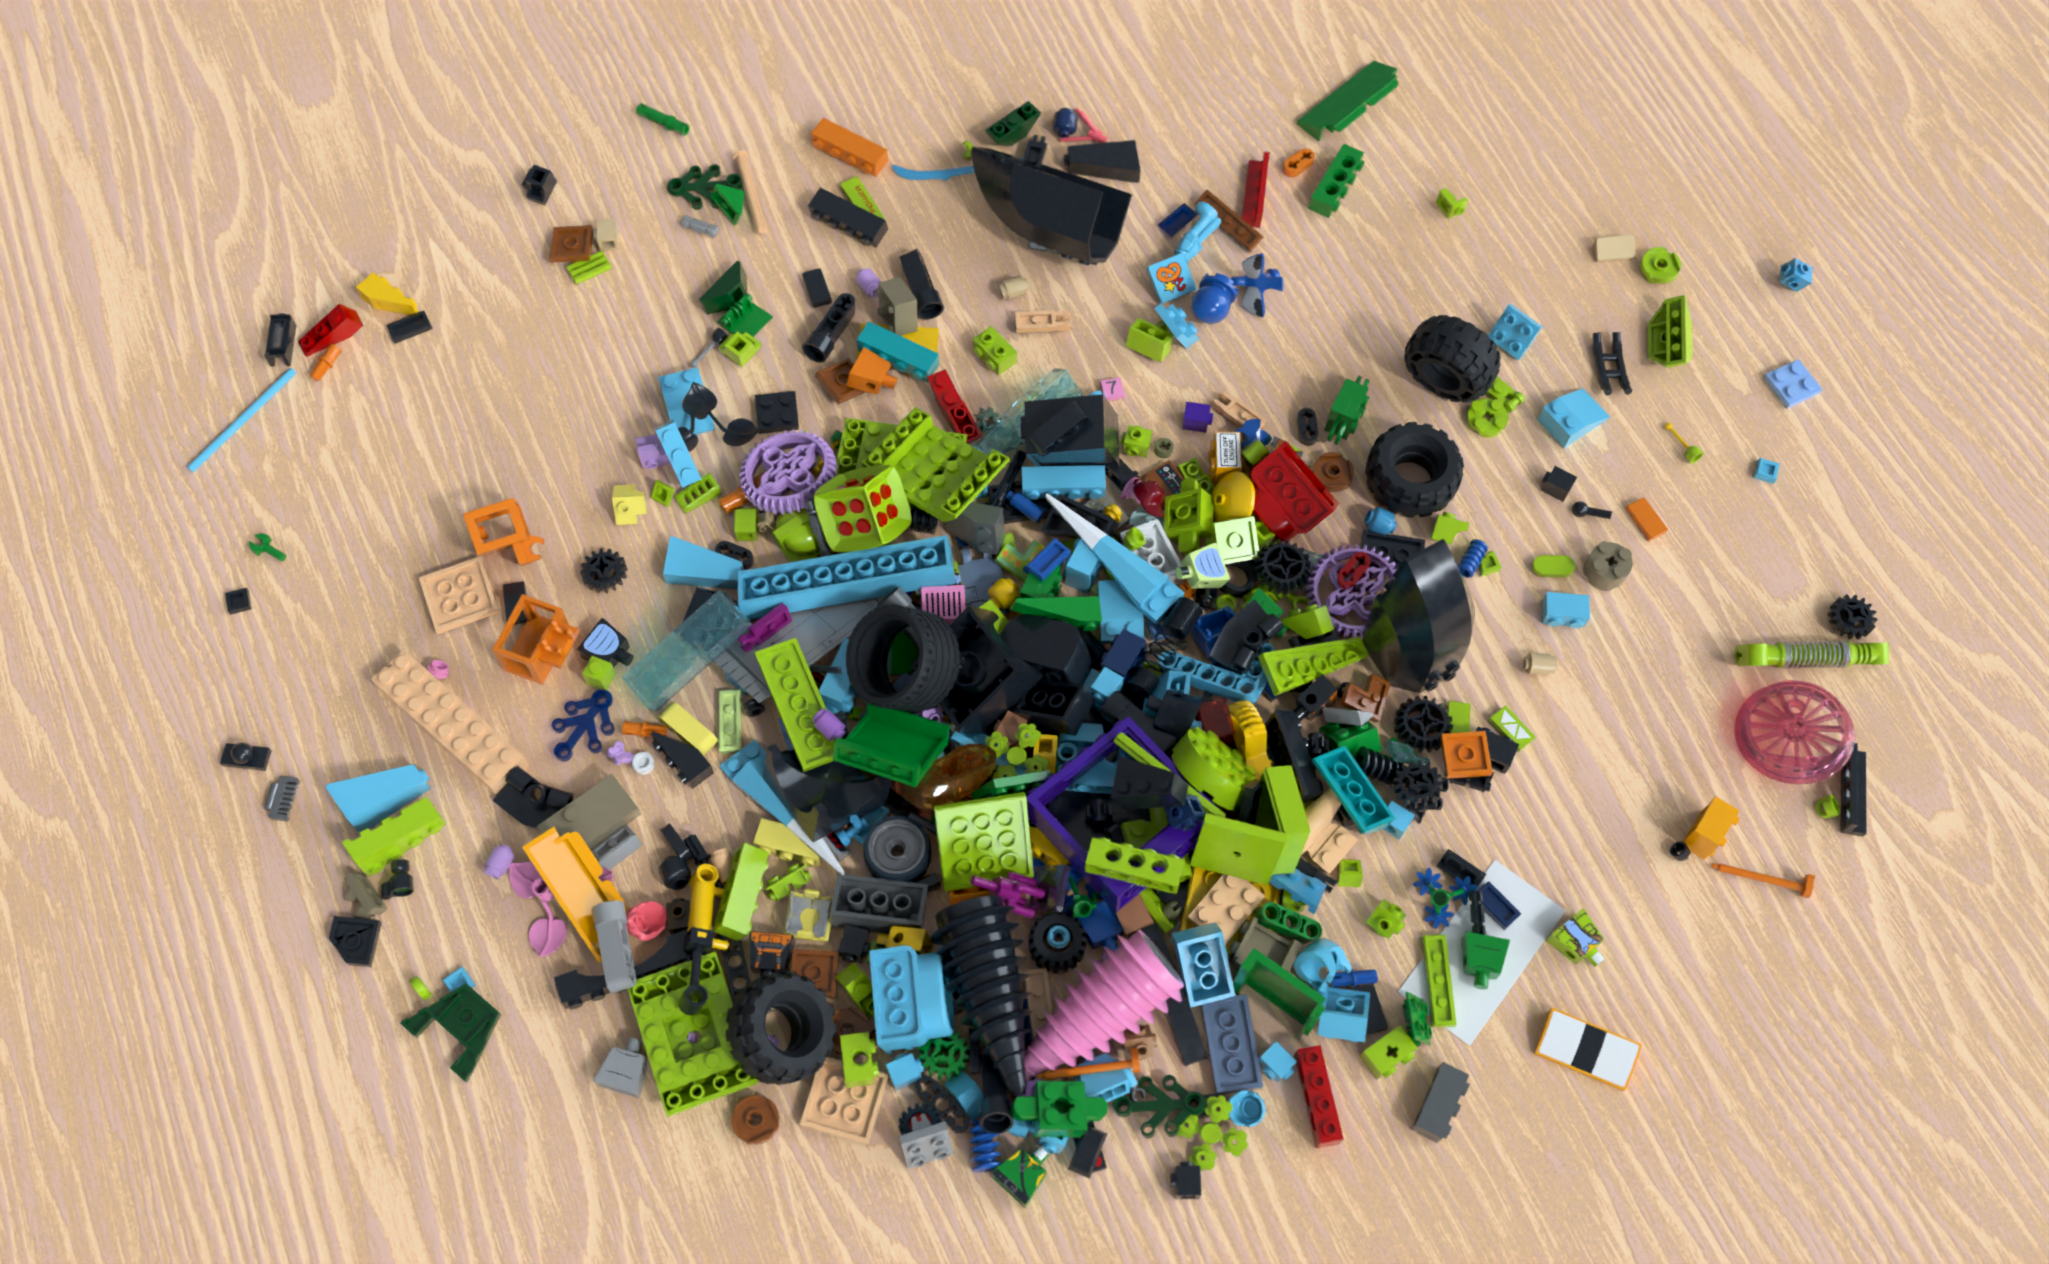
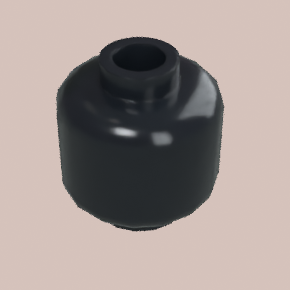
(675, 872)

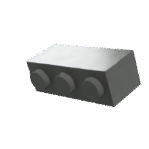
(1441, 1103)

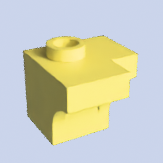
(628, 504)

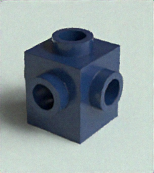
(1185, 816)

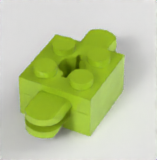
(1180, 521)

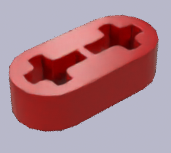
(1357, 573)

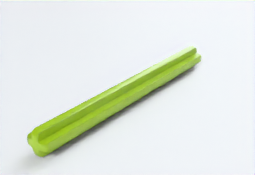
(1142, 756)

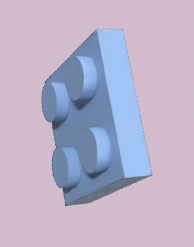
(1792, 383)

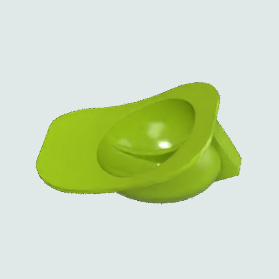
(795, 536)

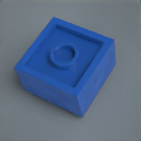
(1209, 628)

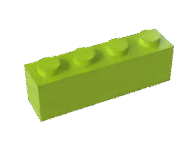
(741, 891)

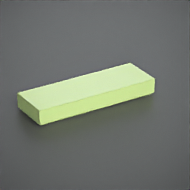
(730, 721)

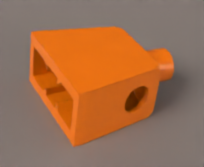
(870, 373)

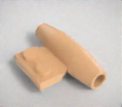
(1327, 840)

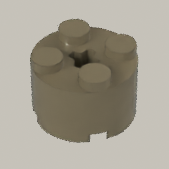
(1608, 566)

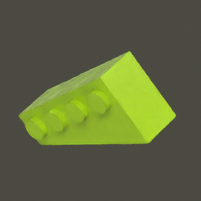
(394, 836)

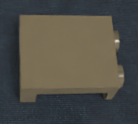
(1265, 941)

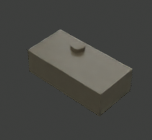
(595, 813)

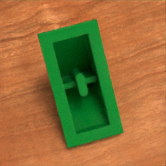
(729, 201)

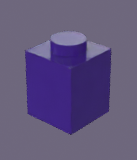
(1197, 417)

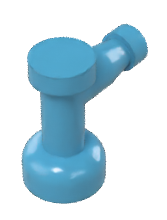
(858, 826)

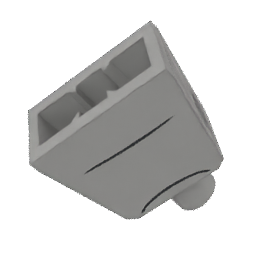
(624, 1070)

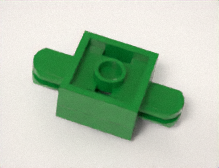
(1347, 409)
(1048, 588)
(1059, 1109)

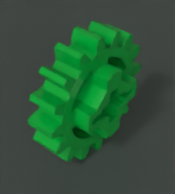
(949, 1062)

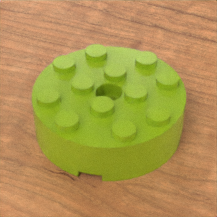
(1213, 767)

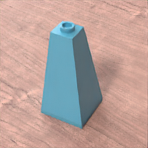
(378, 795)

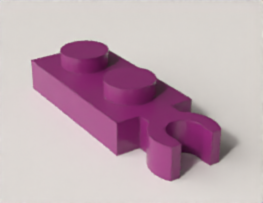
(765, 627)

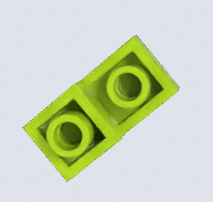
(1193, 469)

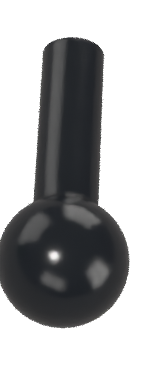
(1581, 509)

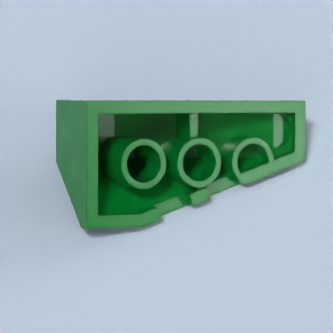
(1078, 611)

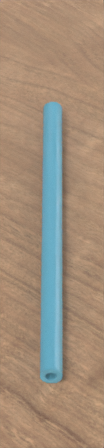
(243, 418)

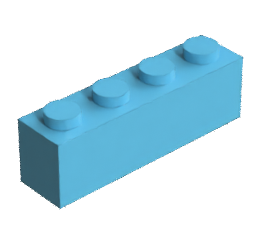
(1069, 481)

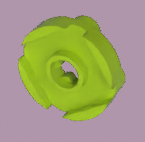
(1656, 274)
(1489, 407)

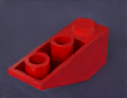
(332, 329)

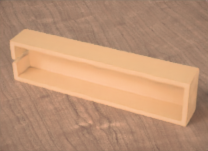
(449, 721)

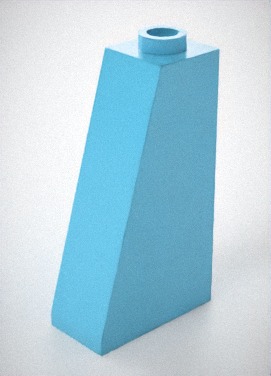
(699, 566)

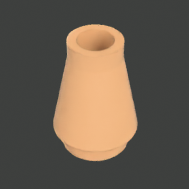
(721, 860)

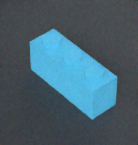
(677, 453)

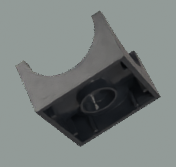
(825, 795)

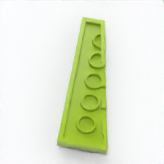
(1303, 664)

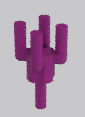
(1011, 889)

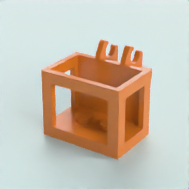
(520, 541)
(540, 643)

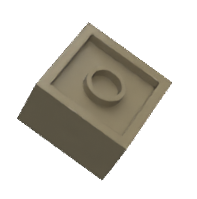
(897, 306)

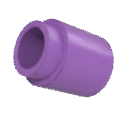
(828, 725)

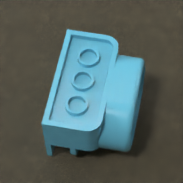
(909, 998)

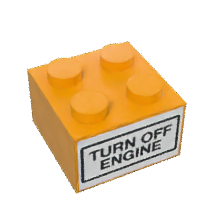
(1224, 455)

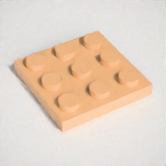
(459, 595)
(843, 1110)

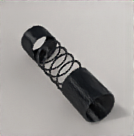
(1178, 626)

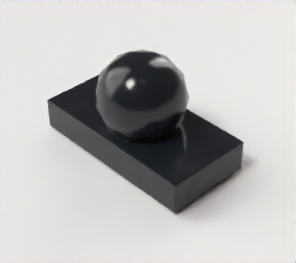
(245, 756)

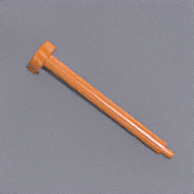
(1805, 887)
(1095, 1068)

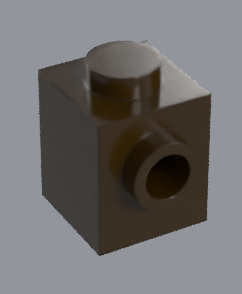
(678, 915)

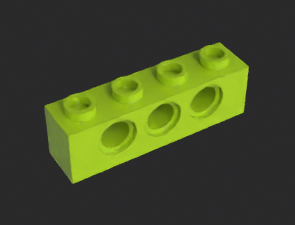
(1142, 875)

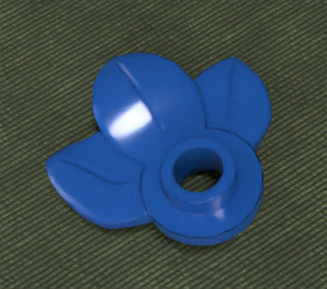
(1251, 431)

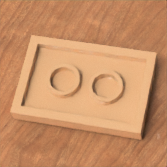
(1227, 904)

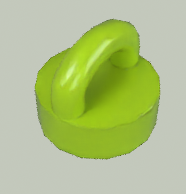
(1135, 538)
(1830, 805)

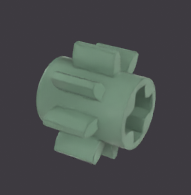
(982, 414)

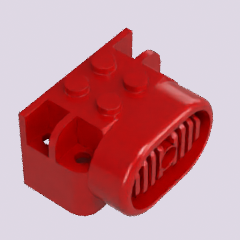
(1289, 494)

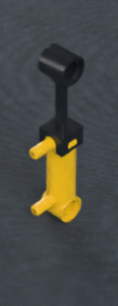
(699, 935)

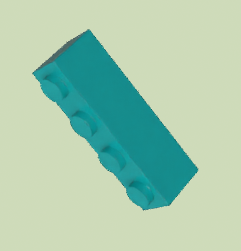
(899, 351)

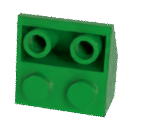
(1351, 736)

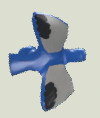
(1257, 283)

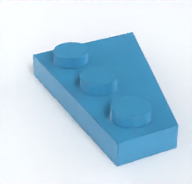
(1301, 887)

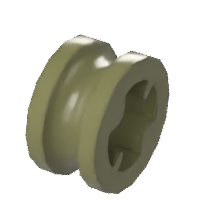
(1162, 453)

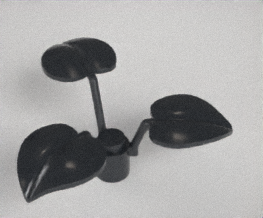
(699, 404)

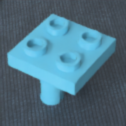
(1514, 331)

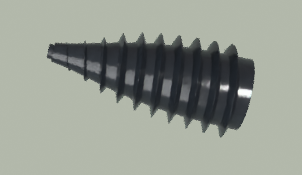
(987, 979)

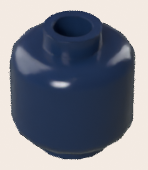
(1065, 122)

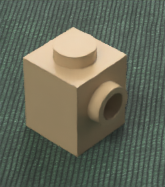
(607, 235)

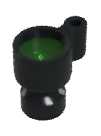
(400, 883)

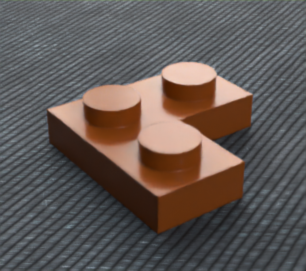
(1367, 700)

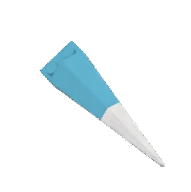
(1142, 582)
(746, 772)

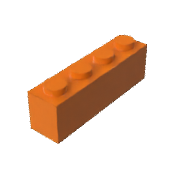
(849, 147)

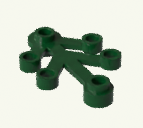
(701, 186)
(1162, 1105)

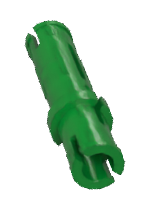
(669, 122)

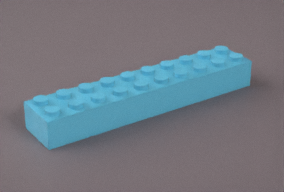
(846, 577)

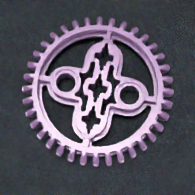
(786, 471)
(1351, 601)

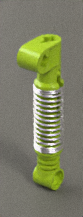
(1812, 654)

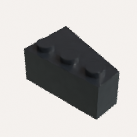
(1057, 526)
(1147, 786)

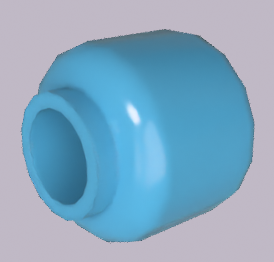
(1380, 521)

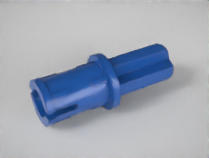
(1355, 978)

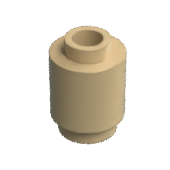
(1013, 287)
(1540, 664)

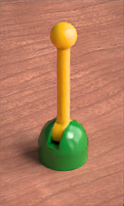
(835, 441)

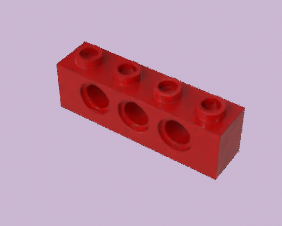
(1318, 1096)

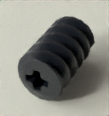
(923, 520)
(1377, 765)

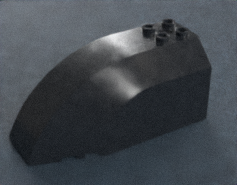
(1052, 205)
(1421, 621)

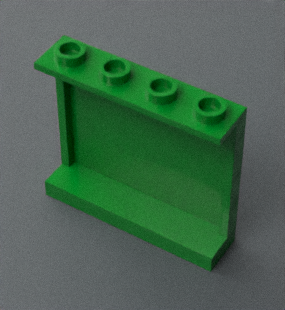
(893, 744)
(1280, 989)

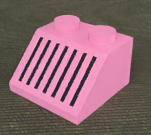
(944, 601)

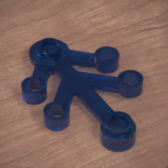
(584, 722)

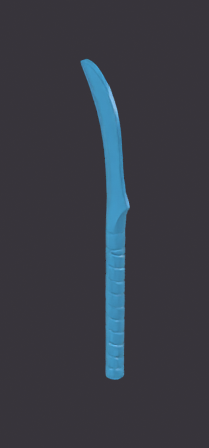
(938, 174)

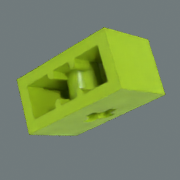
(1395, 1041)

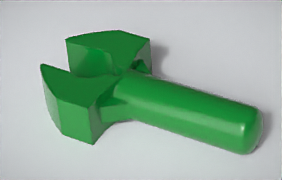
(266, 547)

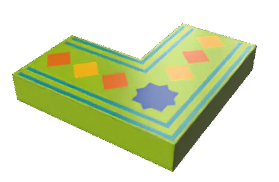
(1016, 562)

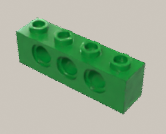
(1336, 180)

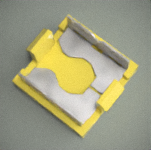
(808, 916)

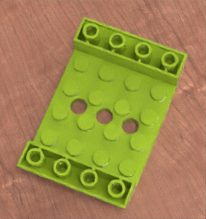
(921, 450)

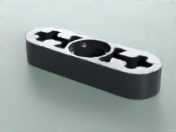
(943, 1094)

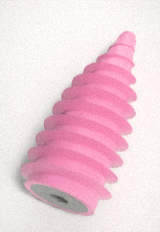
(1104, 1005)

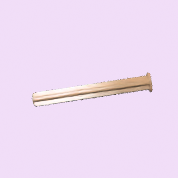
(750, 191)

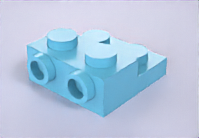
(1176, 322)

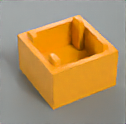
(1711, 828)

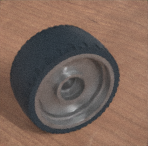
(892, 835)

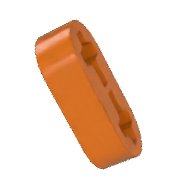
(1296, 160)

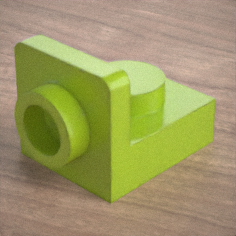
(1449, 204)

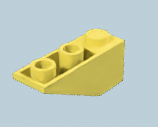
(780, 841)

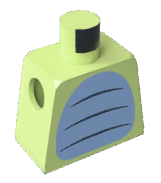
(1204, 568)

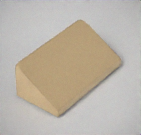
(1614, 248)

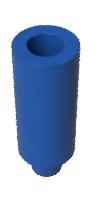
(1025, 506)

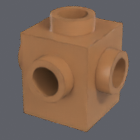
(1144, 1041)

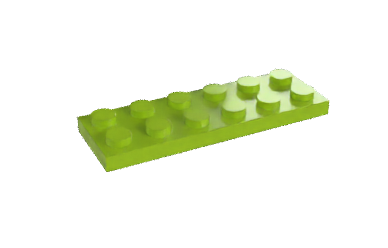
(796, 701)

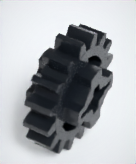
(593, 570)
(1852, 617)
(1416, 780)

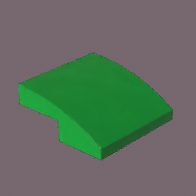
(901, 655)

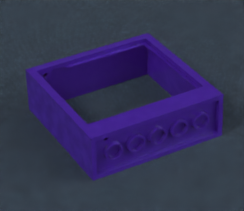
(1167, 841)

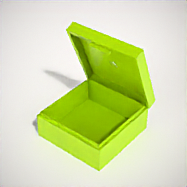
(1264, 848)

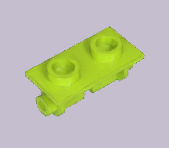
(779, 885)

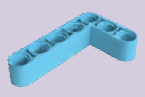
(1221, 677)

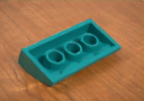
(1354, 790)

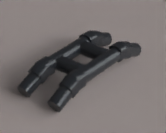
(1616, 356)

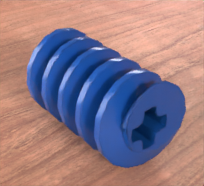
(984, 1148)

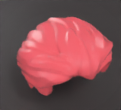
(646, 920)

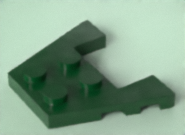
(466, 1018)

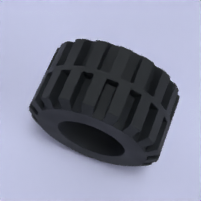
(1057, 960)

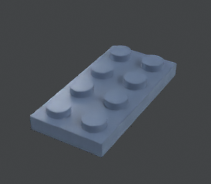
(1232, 1045)

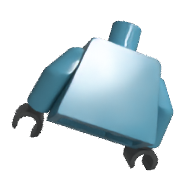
(1109, 1083)

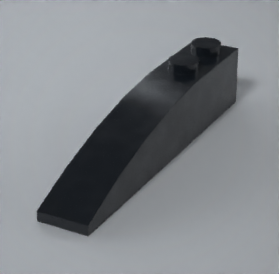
(1180, 1014)

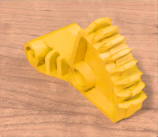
(1250, 736)

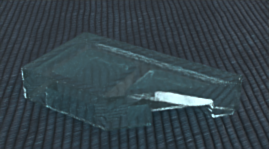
(1404, 753)

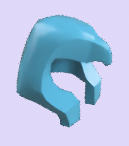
(1317, 955)

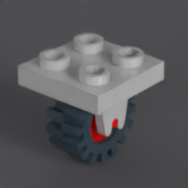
(923, 1136)

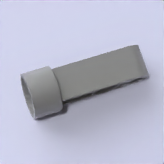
(614, 945)

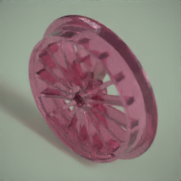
(1795, 768)

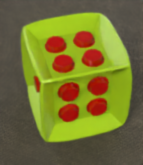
(862, 508)

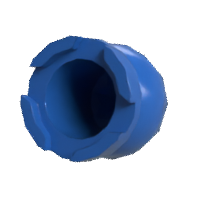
(1213, 298)

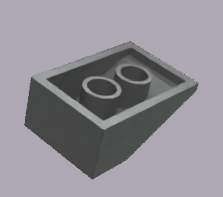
(980, 527)

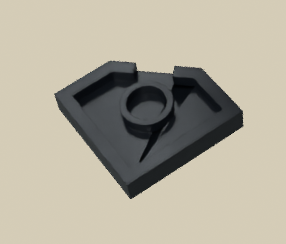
(355, 939)

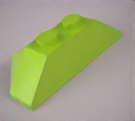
(1671, 333)

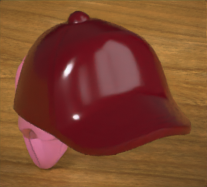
(1146, 493)

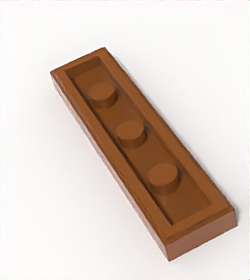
(1232, 223)

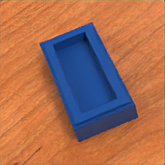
(1048, 560)

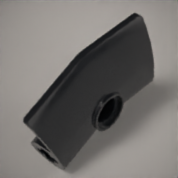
(1232, 644)
(520, 800)

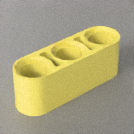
(687, 728)

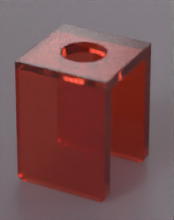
(1217, 718)

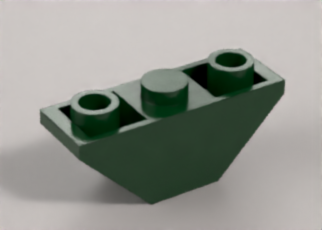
(1014, 125)
(725, 290)

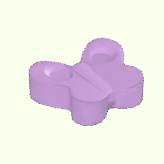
(618, 754)

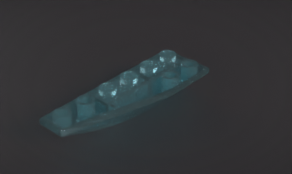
(1007, 430)

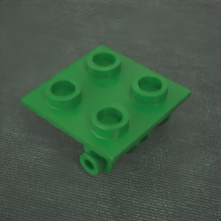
(744, 317)
(1416, 1011)

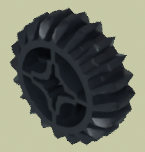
(1290, 559)
(1406, 724)

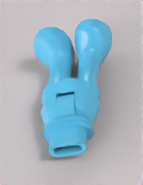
(1206, 224)

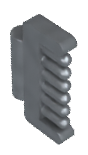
(275, 798)

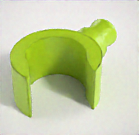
(1295, 600)

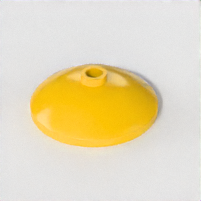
(1233, 497)

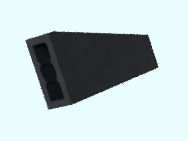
(1105, 160)

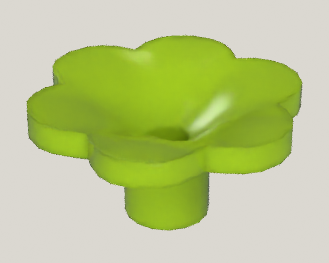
(967, 154)

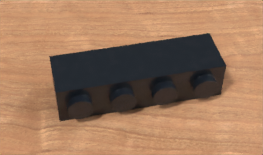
(847, 217)

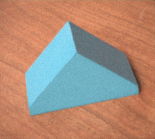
(965, 1093)

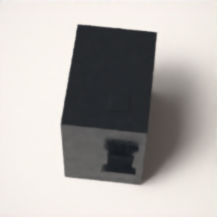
(1091, 445)

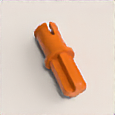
(325, 362)
(643, 729)

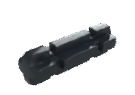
(1477, 912)

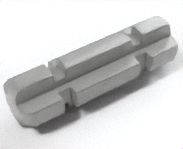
(699, 226)

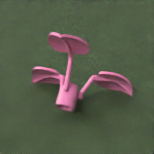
(544, 934)

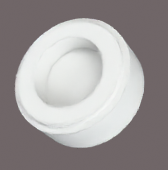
(643, 763)

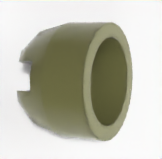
(1171, 910)

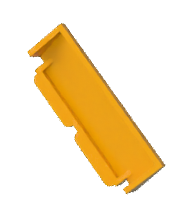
(573, 879)

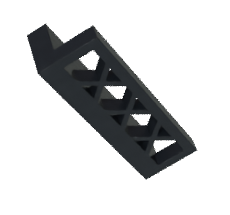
(1854, 794)

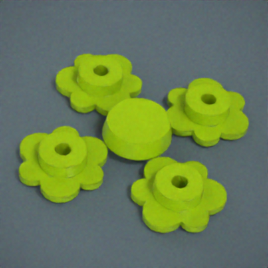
(1016, 755)
(1212, 1133)

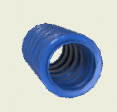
(1472, 558)

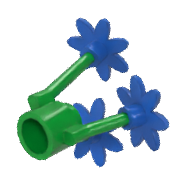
(1441, 897)

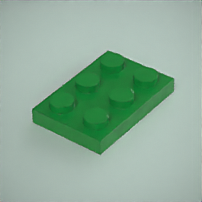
(1011, 785)

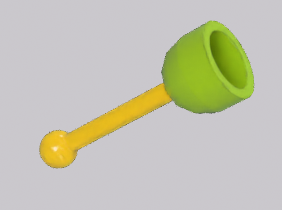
(1692, 453)

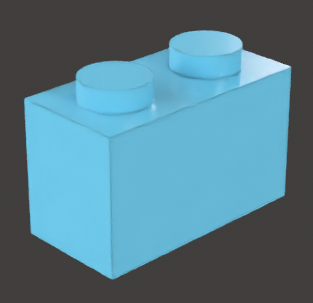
(1565, 609)

